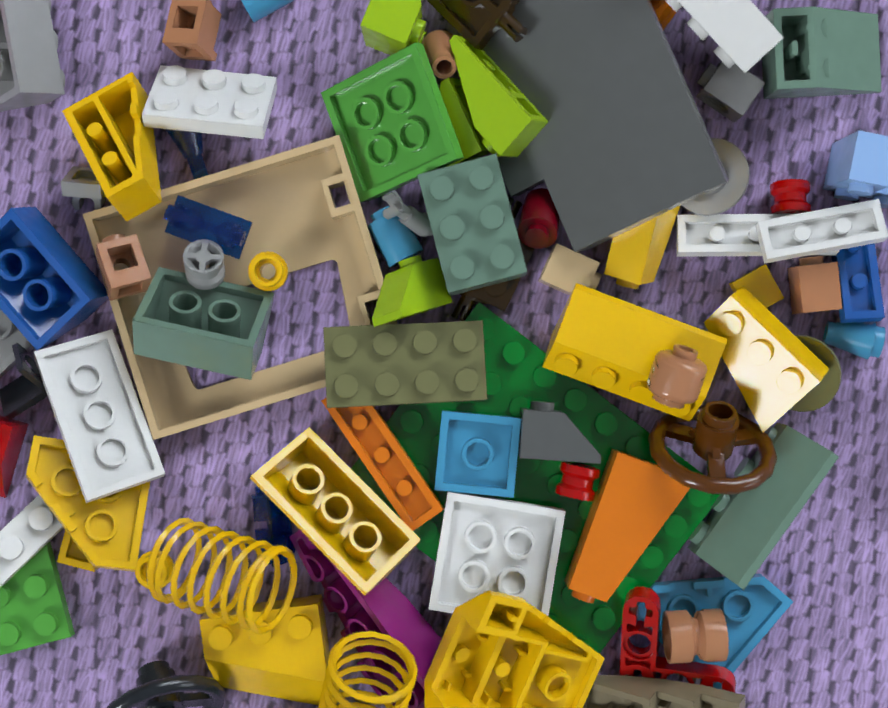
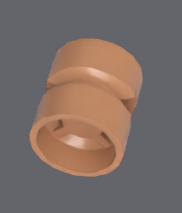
(697, 635)

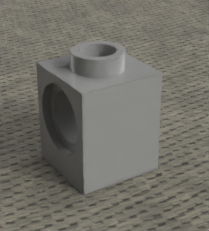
(728, 89)

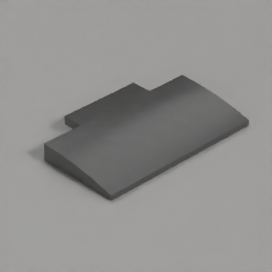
(618, 112)

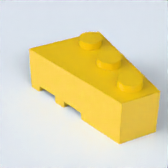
(119, 145)

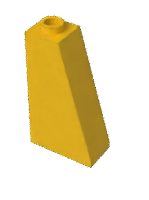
(639, 251)

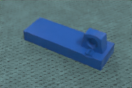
(859, 285)

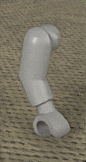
(408, 215)

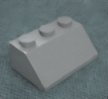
(28, 55)

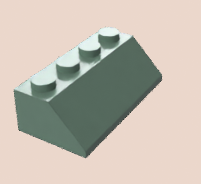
(752, 522)

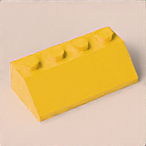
(616, 343)
(336, 510)

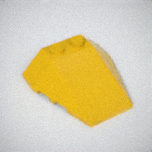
(509, 656)

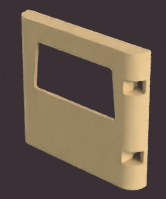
(291, 216)

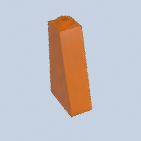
(622, 521)

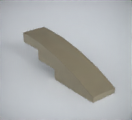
(646, 692)

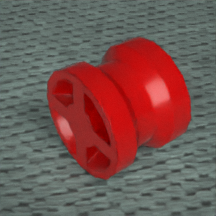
(790, 196)
(577, 481)

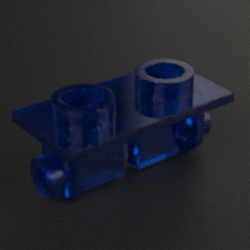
(198, 221)
(278, 524)

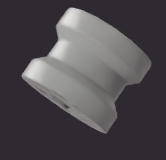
(197, 257)

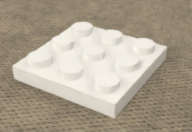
(496, 548)

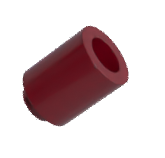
(538, 220)

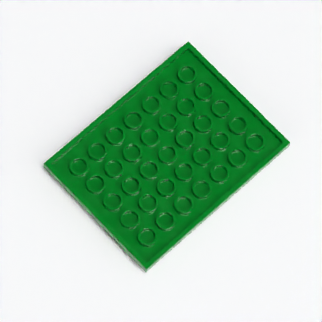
(512, 382)

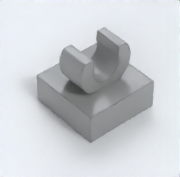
(81, 184)

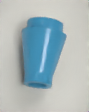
(860, 338)

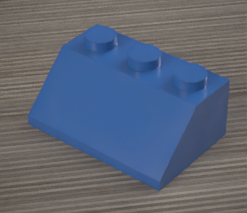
(43, 279)

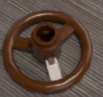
(713, 439)

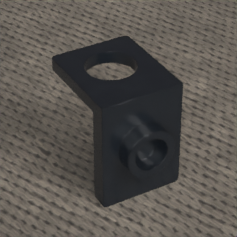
(24, 390)

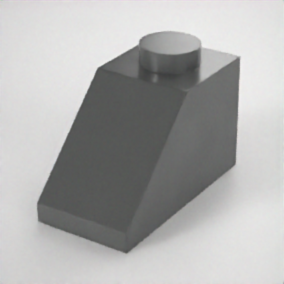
(552, 436)

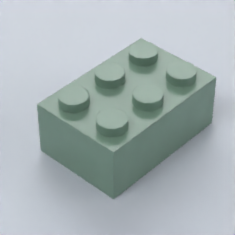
(472, 224)

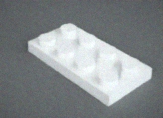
(99, 415)

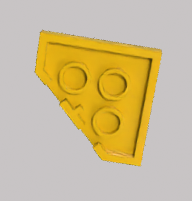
(103, 529)

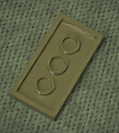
(404, 364)

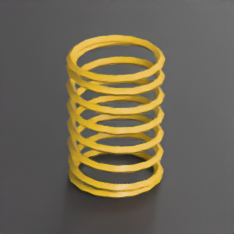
(254, 574)
(332, 675)

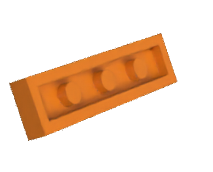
(387, 463)

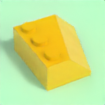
(277, 664)

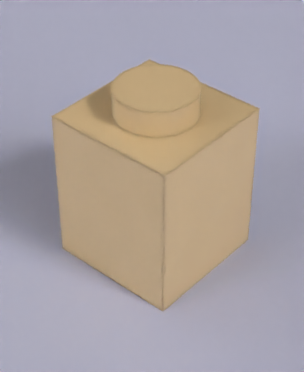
(567, 268)

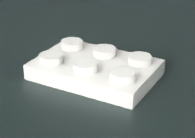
(210, 102)

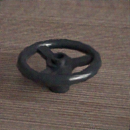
(163, 689)

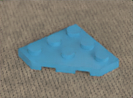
(747, 611)

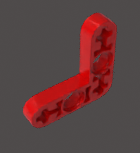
(647, 658)

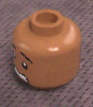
(676, 376)

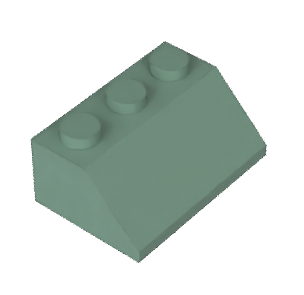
(202, 328)

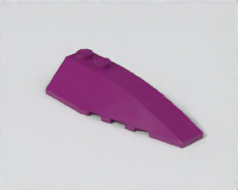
(380, 611)

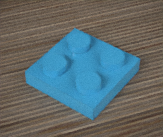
(477, 453)

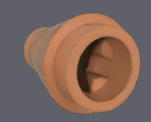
(440, 53)

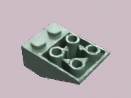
(822, 53)

